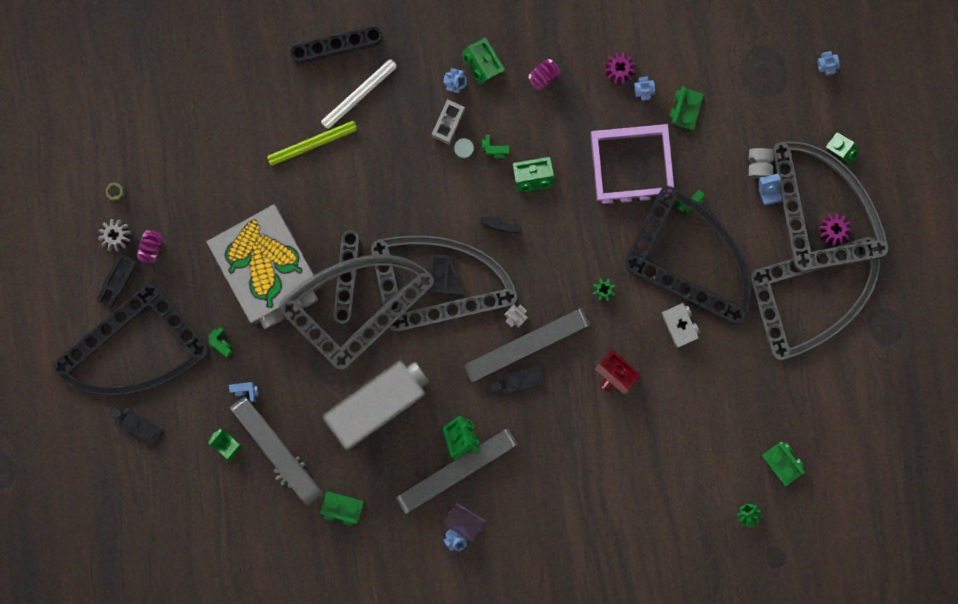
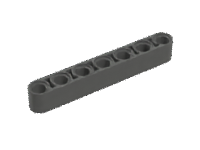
(526, 345)
(276, 451)
(456, 471)

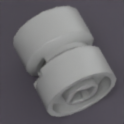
(761, 162)

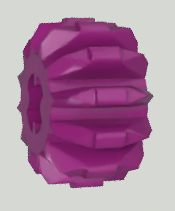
(619, 61)
(544, 74)
(839, 225)
(149, 246)

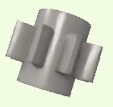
(516, 316)

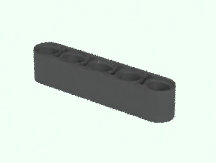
(350, 286)

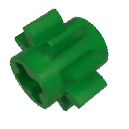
(606, 284)
(749, 515)

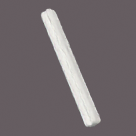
(358, 94)

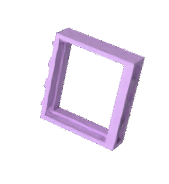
(626, 196)

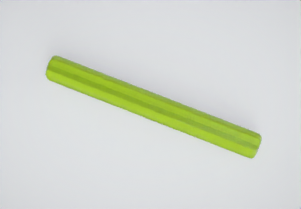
(312, 143)

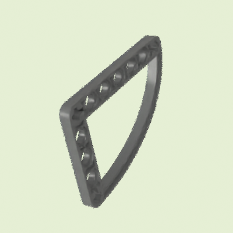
(858, 189)
(343, 267)
(787, 273)
(442, 308)

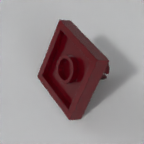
(617, 373)

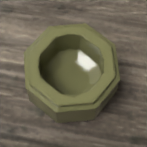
(114, 191)

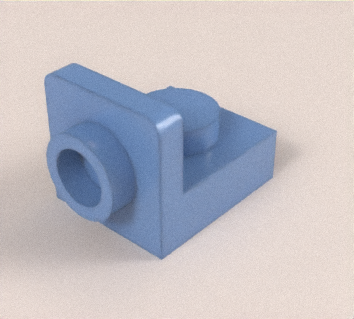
(769, 189)
(240, 389)

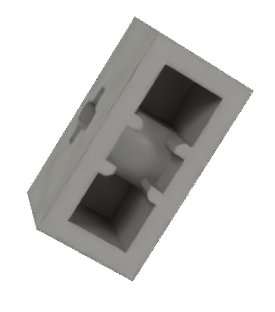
(448, 122)
(679, 336)

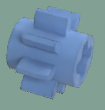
(828, 63)
(455, 80)
(644, 88)
(455, 541)

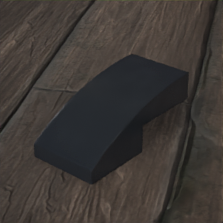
(494, 223)

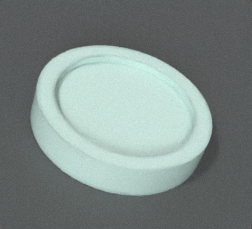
(464, 148)

